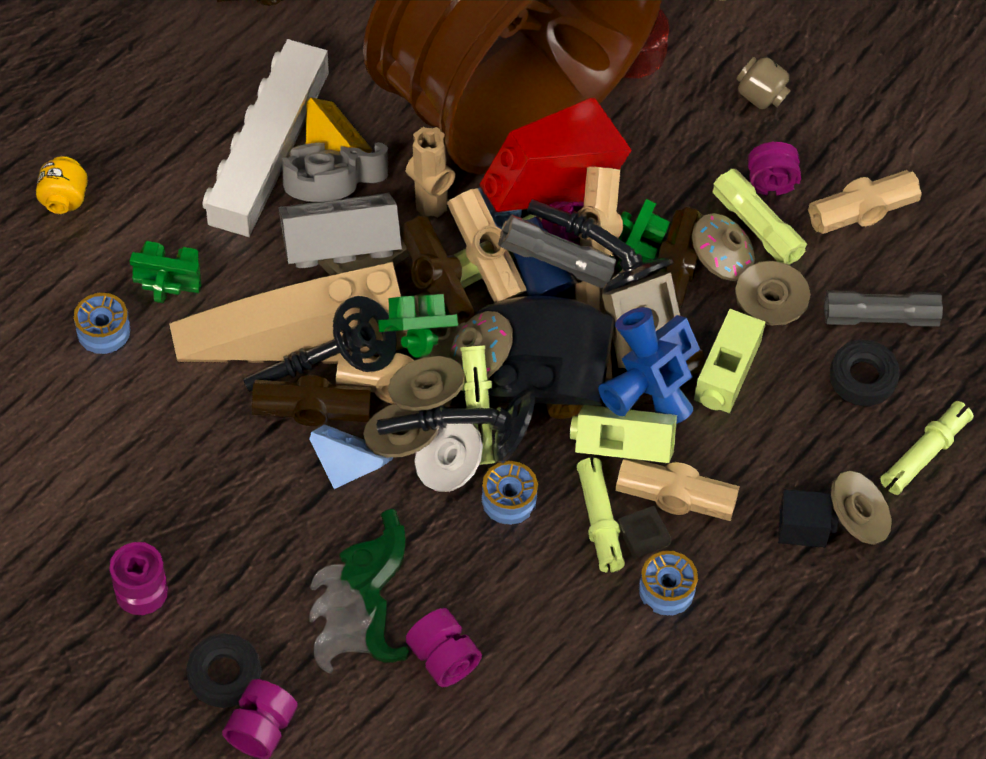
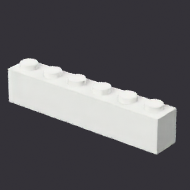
(267, 137)

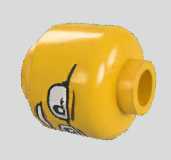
(61, 185)

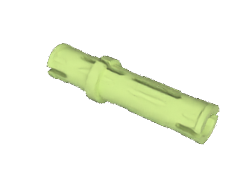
(475, 357)
(937, 436)
(603, 528)

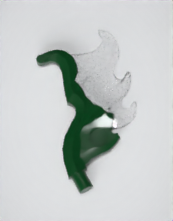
(353, 597)

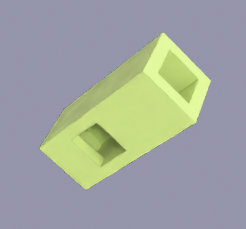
(729, 361)
(633, 436)

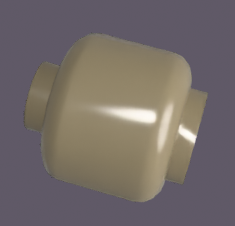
(763, 82)

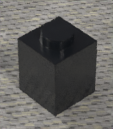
(806, 518)

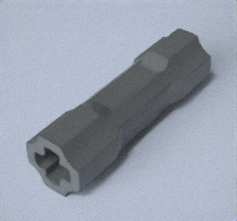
(582, 261)
(911, 308)

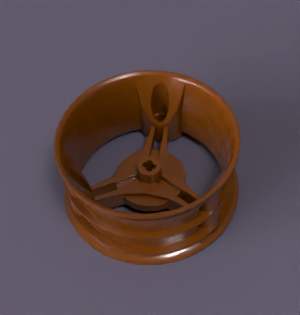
(481, 90)

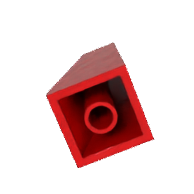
(552, 157)

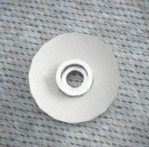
(436, 461)

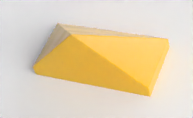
(329, 126)

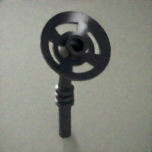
(632, 266)
(352, 339)
(507, 424)

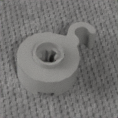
(331, 175)

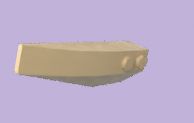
(282, 319)

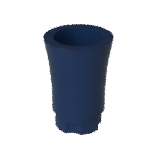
(541, 277)

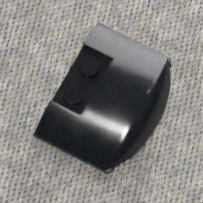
(555, 351)

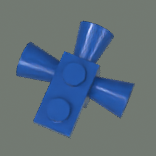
(653, 366)

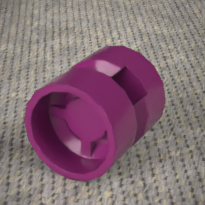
(138, 578)
(440, 642)
(257, 723)

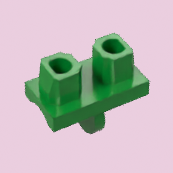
(646, 225)
(166, 274)
(419, 337)

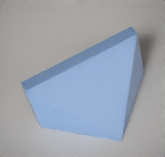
(344, 455)

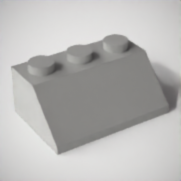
(340, 229)

